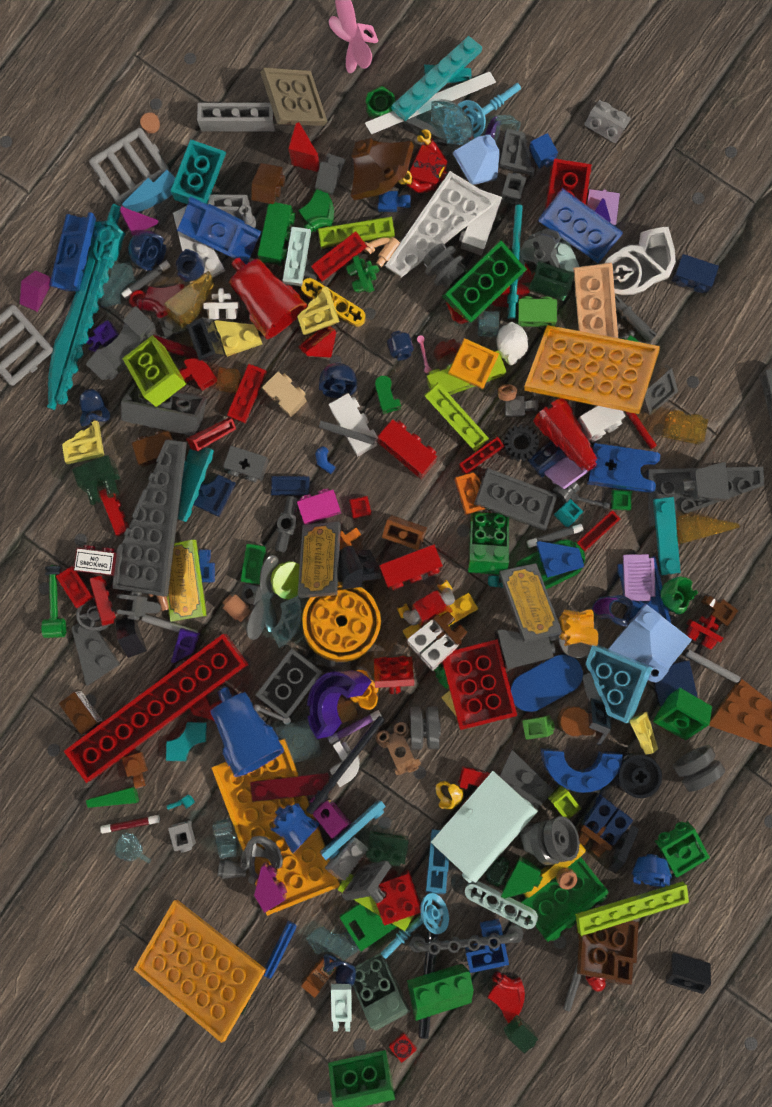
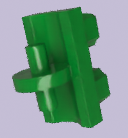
(366, 274)

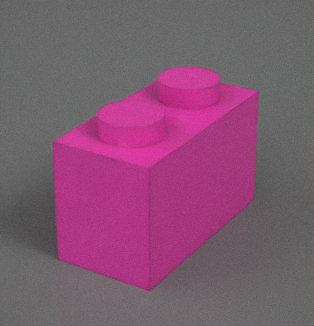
(318, 506)

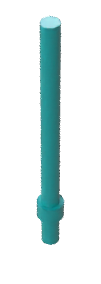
(512, 297)

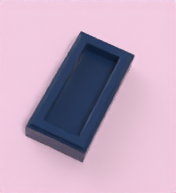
(290, 485)

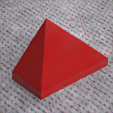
(320, 343)

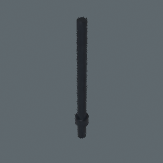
(321, 795)

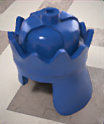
(294, 826)

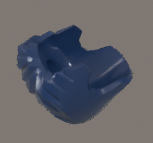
(190, 265)

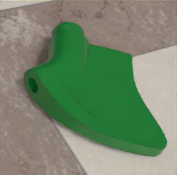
(318, 211)

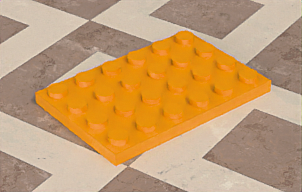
(592, 369)
(199, 970)

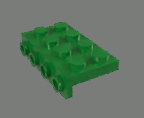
(558, 906)

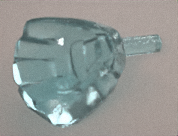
(130, 848)

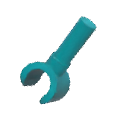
(493, 581)
(187, 801)

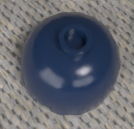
(146, 249)
(337, 380)

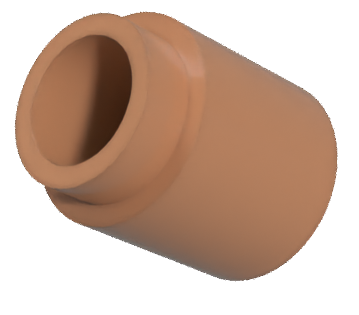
(236, 608)

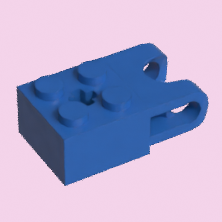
(627, 468)

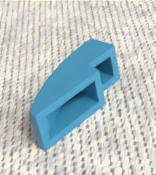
(150, 193)
(437, 869)

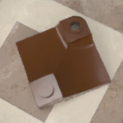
(378, 166)
(609, 953)

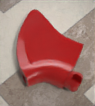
(507, 994)

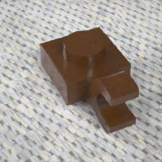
(721, 610)

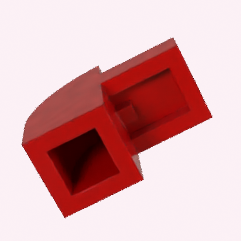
(199, 371)

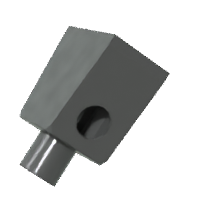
(708, 483)

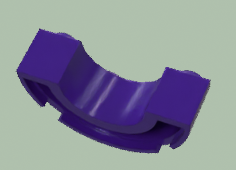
(325, 696)

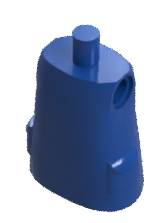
(244, 734)

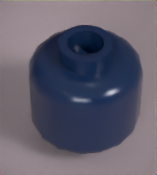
(400, 345)

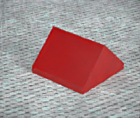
(302, 151)

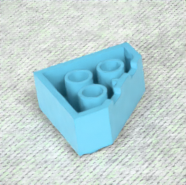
(618, 681)

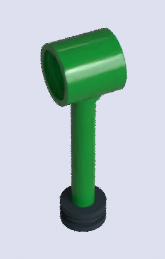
(54, 626)

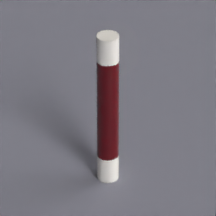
(130, 824)

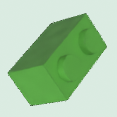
(536, 312)

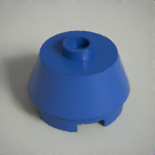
(651, 871)

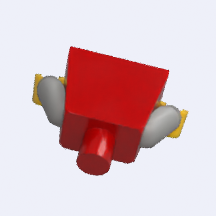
(429, 606)

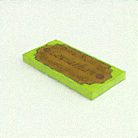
(185, 583)

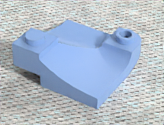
(651, 641)

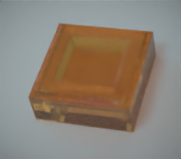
(346, 711)

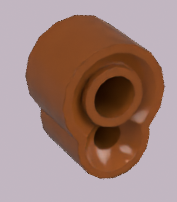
(574, 721)

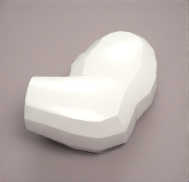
(643, 264)

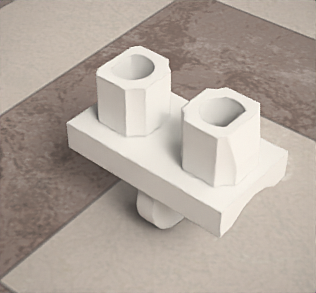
(213, 307)

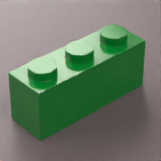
(276, 233)

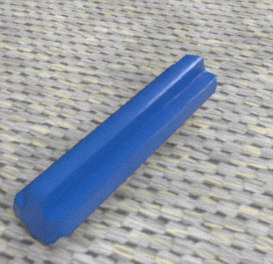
(279, 949)

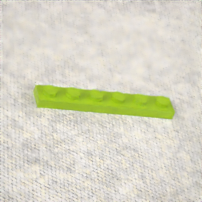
(632, 908)

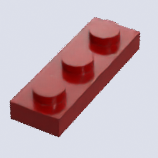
(339, 256)
(246, 393)

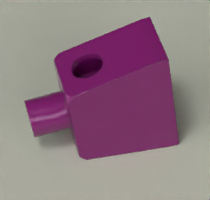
(335, 822)

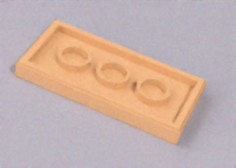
(596, 299)

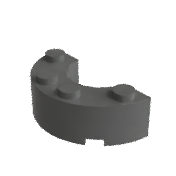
(108, 361)

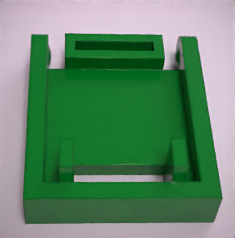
(369, 922)

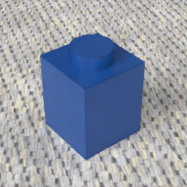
(543, 151)

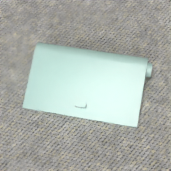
(479, 838)

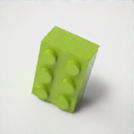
(154, 371)

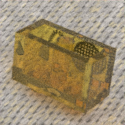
(685, 427)

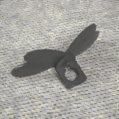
(263, 612)

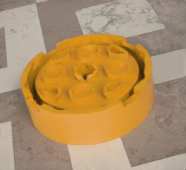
(336, 641)

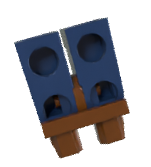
(603, 824)

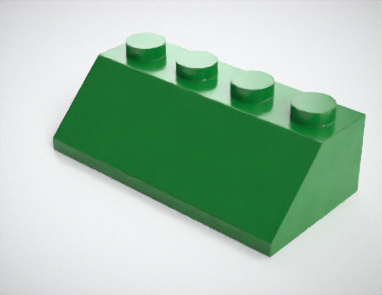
(484, 282)

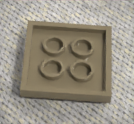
(293, 97)

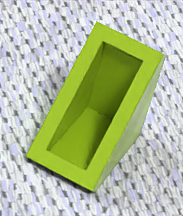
(564, 802)

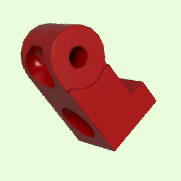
(472, 777)

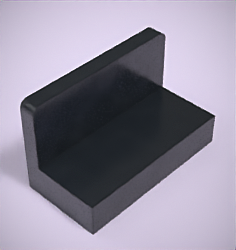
(598, 719)
(689, 973)

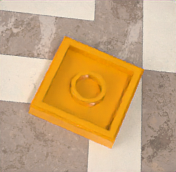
(473, 363)

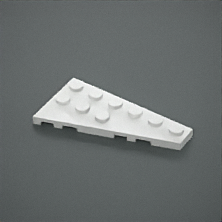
(445, 215)

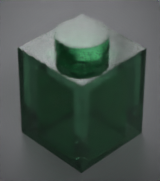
(521, 1034)

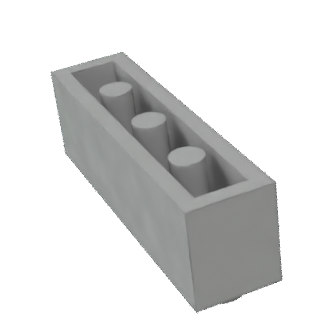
(235, 117)

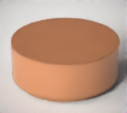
(150, 123)
(507, 392)
(566, 878)

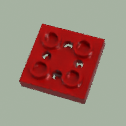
(393, 673)

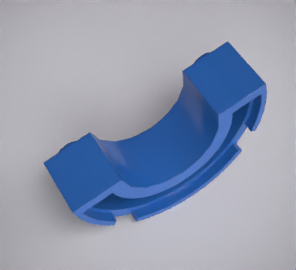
(582, 780)

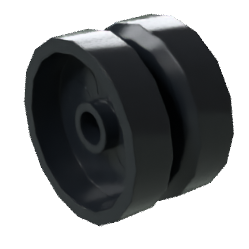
(649, 775)

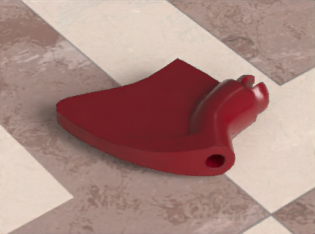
(156, 298)

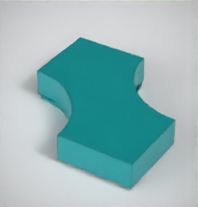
(179, 748)

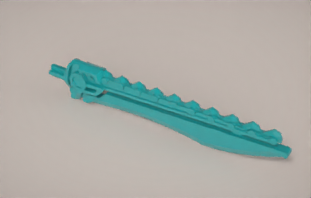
(67, 348)

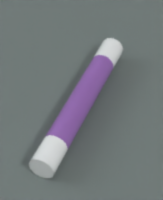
(354, 727)

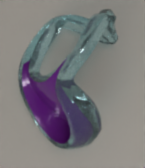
(494, 125)

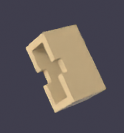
(280, 388)

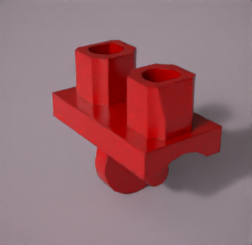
(710, 638)

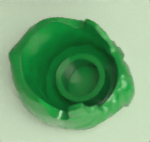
(379, 102)
(677, 594)

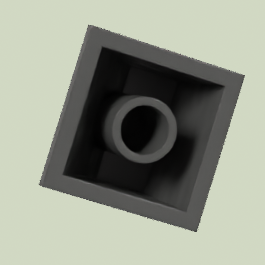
(517, 653)

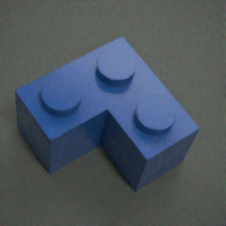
(486, 957)

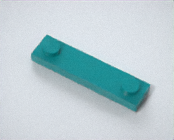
(666, 535)

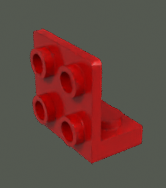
(399, 899)

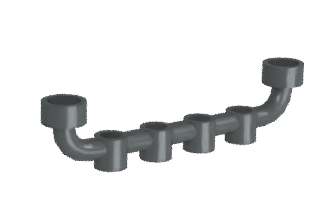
(419, 944)

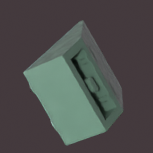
(379, 992)

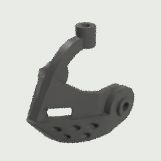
(252, 850)

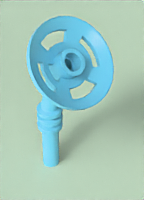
(479, 116)
(429, 916)

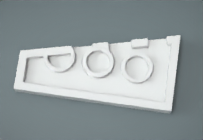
(208, 254)

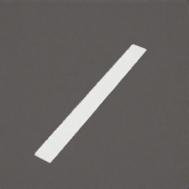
(449, 94)

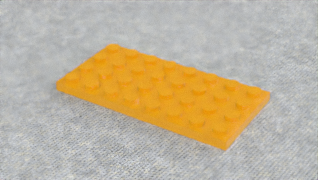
(303, 870)

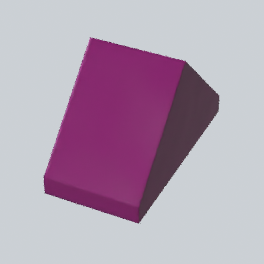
(135, 221)
(34, 290)

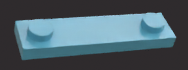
(373, 811)

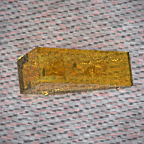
(188, 302)
(699, 527)

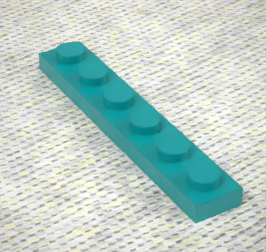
(436, 78)

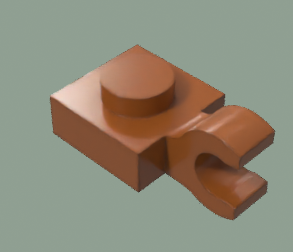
(134, 766)

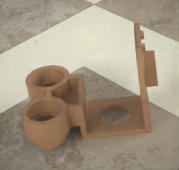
(396, 740)

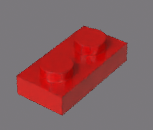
(74, 587)

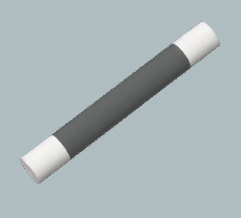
(146, 279)
(555, 535)

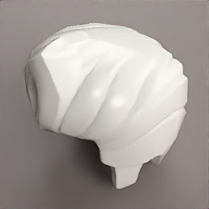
(512, 342)

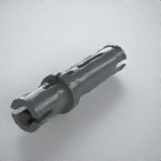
(636, 322)

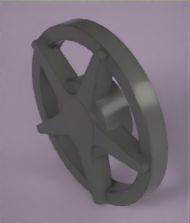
(92, 615)

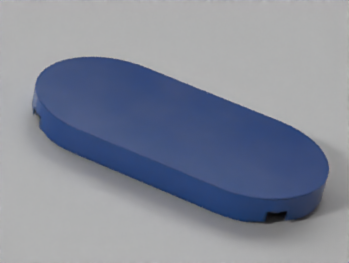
(546, 683)

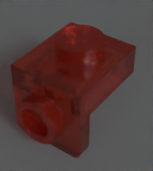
(445, 348)

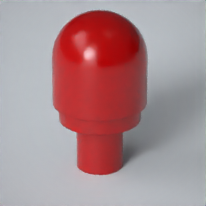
(596, 984)

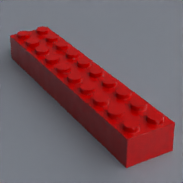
(156, 708)

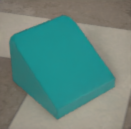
(568, 513)

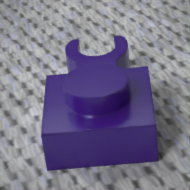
(104, 335)

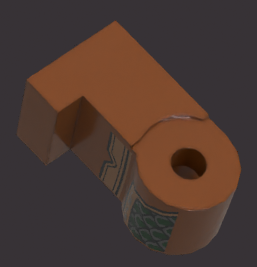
(316, 978)

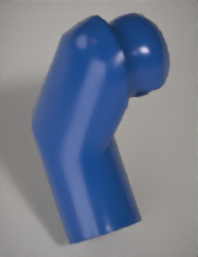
(321, 458)

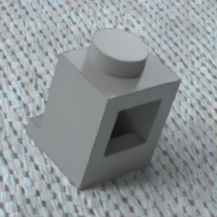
(175, 833)

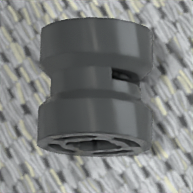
(565, 494)

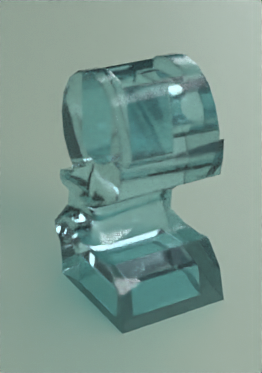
(225, 840)

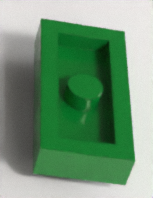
(253, 563)

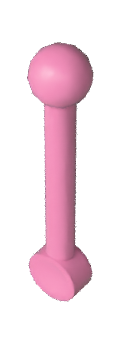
(420, 339)

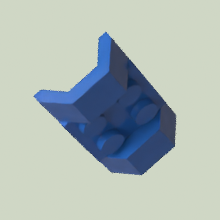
(218, 230)
(72, 252)

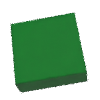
(621, 500)

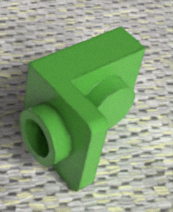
(538, 727)

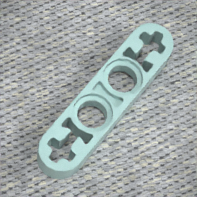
(499, 907)

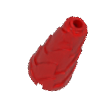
(566, 432)

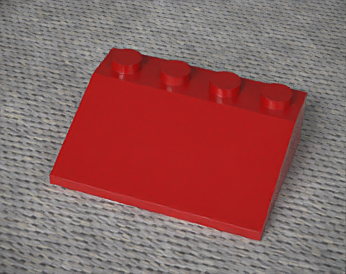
(479, 684)

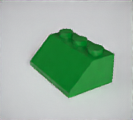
(440, 991)
(361, 1080)

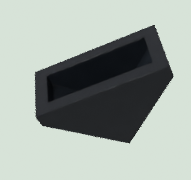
(130, 637)

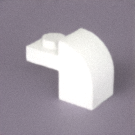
(343, 751)

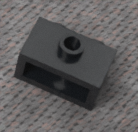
(206, 339)

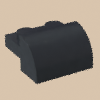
(356, 567)

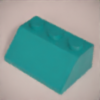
(197, 172)

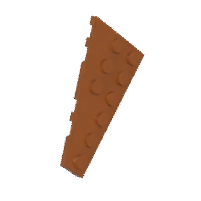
(745, 714)

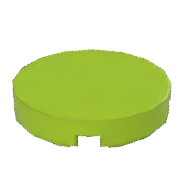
(286, 579)

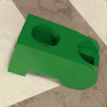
(383, 388)

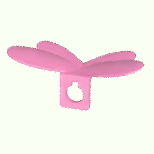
(347, 29)

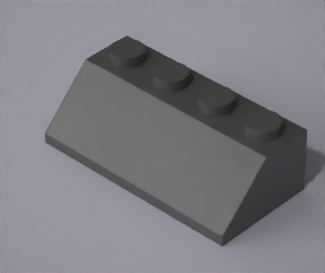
(178, 413)

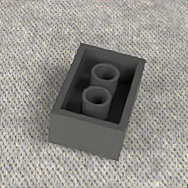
(289, 683)

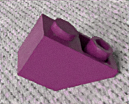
(268, 889)

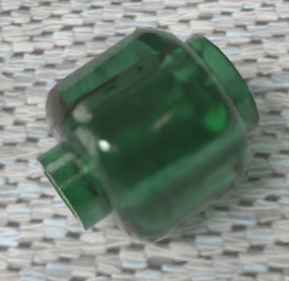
(499, 872)

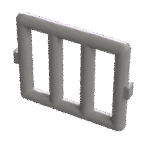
(125, 143)
(36, 337)

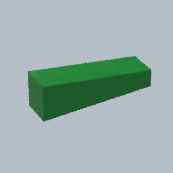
(120, 797)

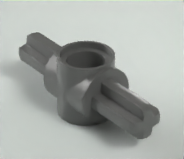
(284, 534)

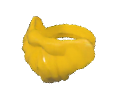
(456, 794)

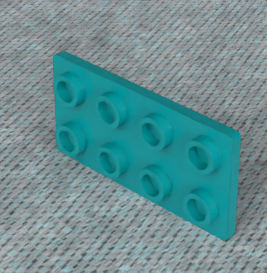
(193, 475)

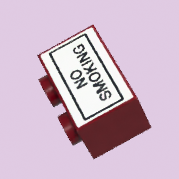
(95, 561)

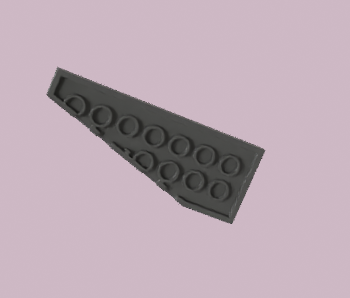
(148, 547)

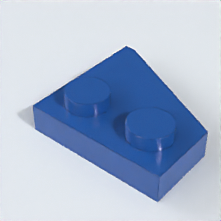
(558, 558)

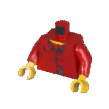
(428, 167)

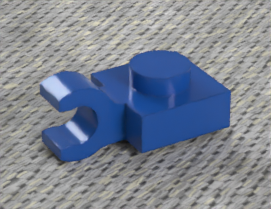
(390, 201)
(207, 569)

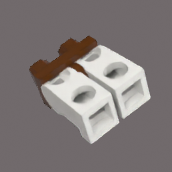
(440, 637)

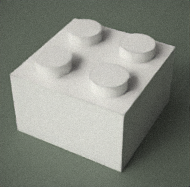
(599, 420)

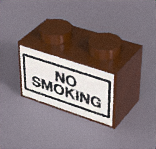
(80, 712)

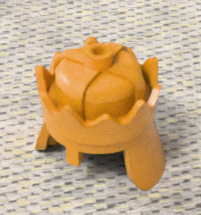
(578, 627)

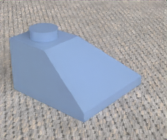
(479, 159)

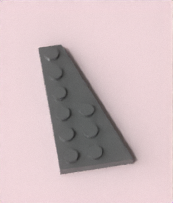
(525, 780)

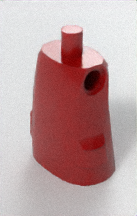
(266, 297)

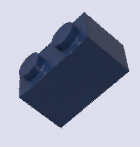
(695, 273)

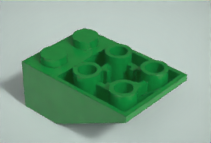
(488, 543)

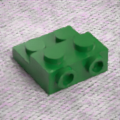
(682, 848)

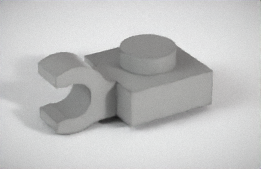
(517, 407)

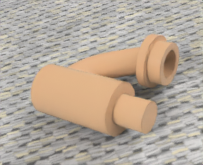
(390, 246)

